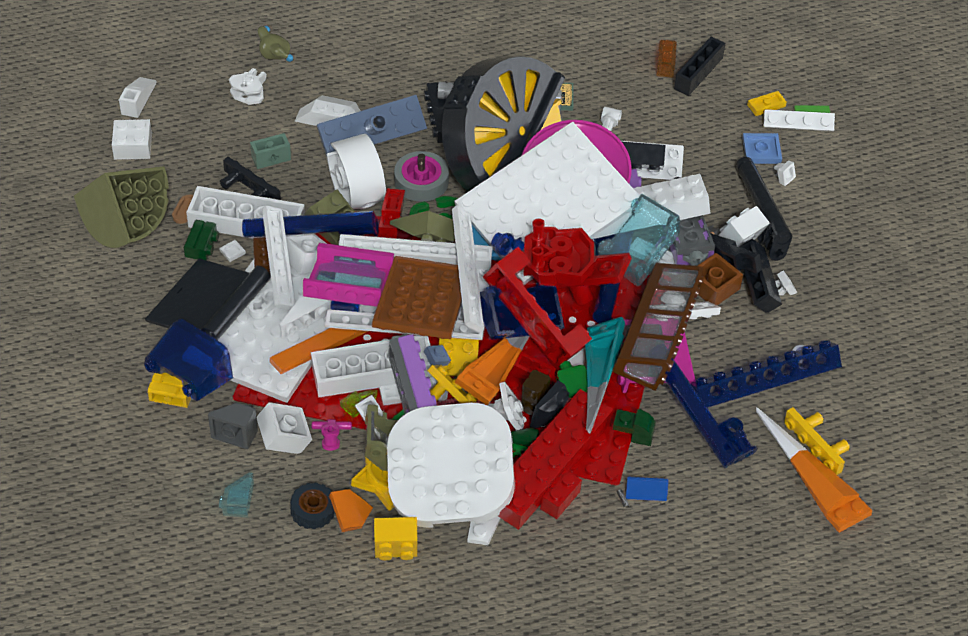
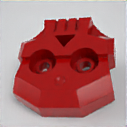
(558, 255)

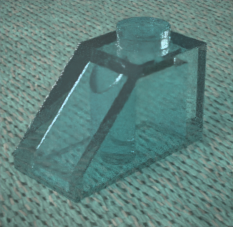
(238, 497)

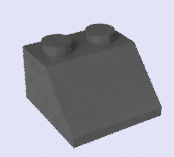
(234, 424)

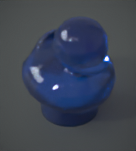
(506, 241)

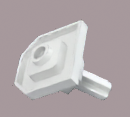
(509, 407)

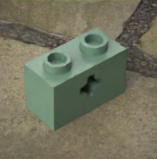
(270, 151)

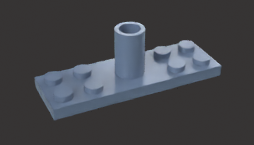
(392, 121)

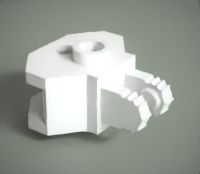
(248, 85)

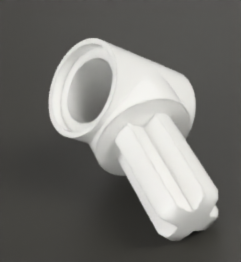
(610, 117)

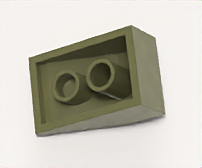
(427, 226)

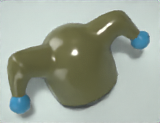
(272, 45)

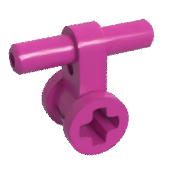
(330, 430)

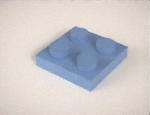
(762, 147)

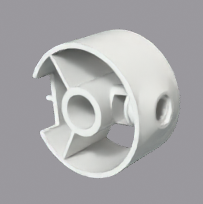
(357, 171)

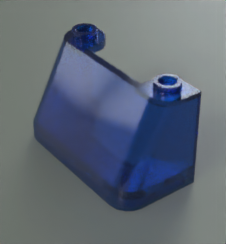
(193, 358)

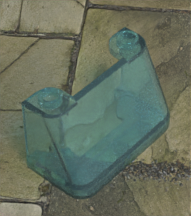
(645, 236)

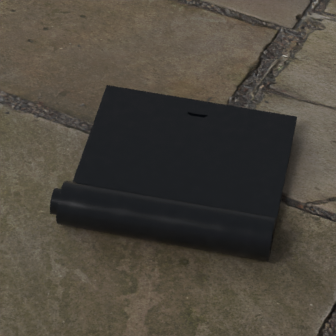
(209, 297)

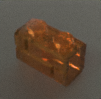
(666, 58)

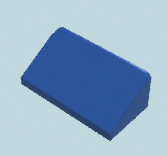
(646, 488)

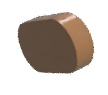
(179, 214)

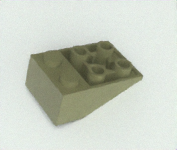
(331, 204)

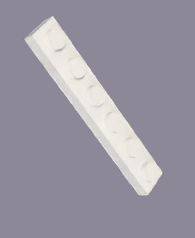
(278, 257)

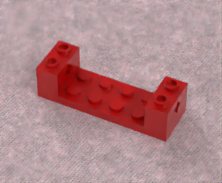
(530, 314)

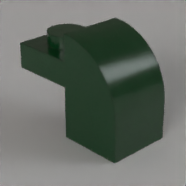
(638, 424)

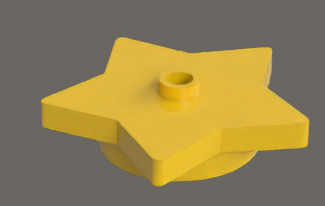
(374, 480)

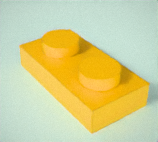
(766, 102)

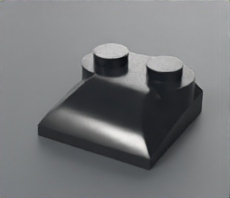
(550, 405)

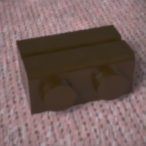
(534, 390)

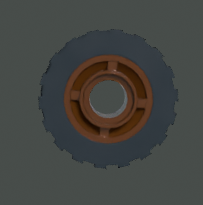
(312, 516)

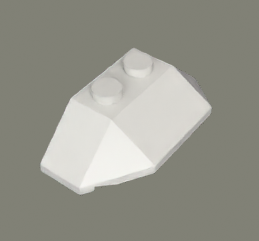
(325, 109)

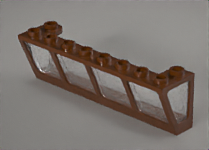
(658, 324)

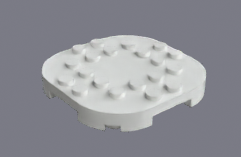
(451, 464)

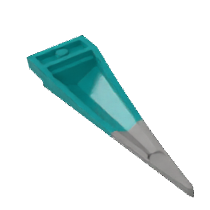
(601, 358)

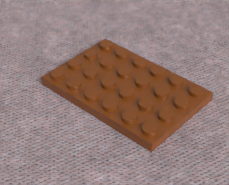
(420, 298)

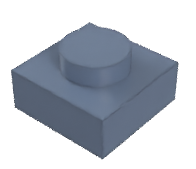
(437, 355)

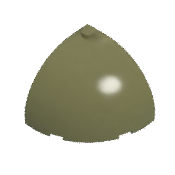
(124, 205)

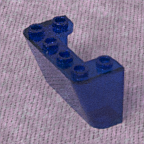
(502, 323)

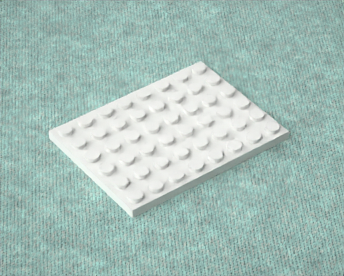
(556, 181)
(256, 340)

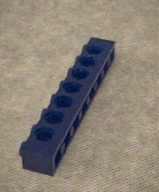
(828, 360)

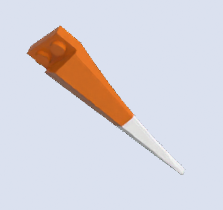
(833, 495)

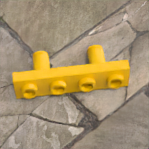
(446, 383)
(819, 447)

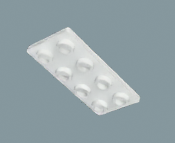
(672, 164)

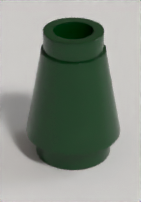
(524, 436)

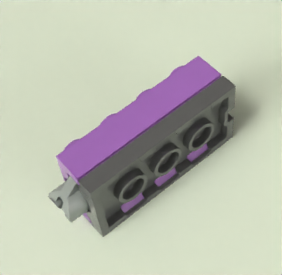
(693, 242)
(409, 373)

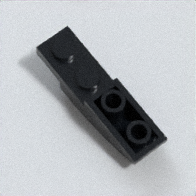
(736, 256)

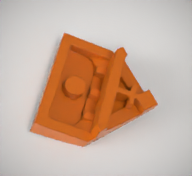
(350, 509)

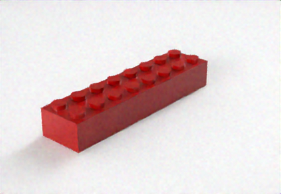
(550, 454)

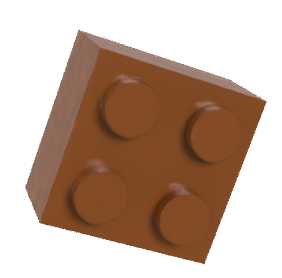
(719, 280)

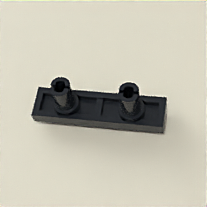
(238, 173)

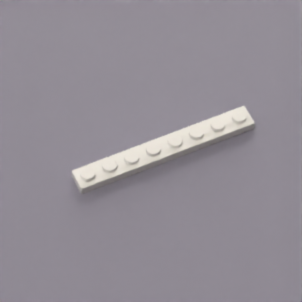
(467, 269)

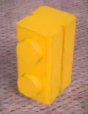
(167, 390)

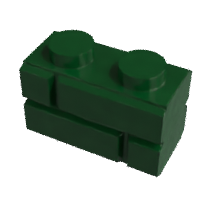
(201, 240)

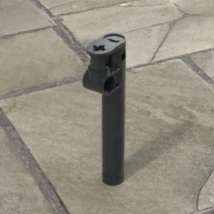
(777, 234)

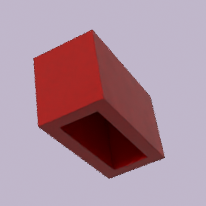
(561, 494)

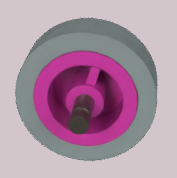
(421, 176)

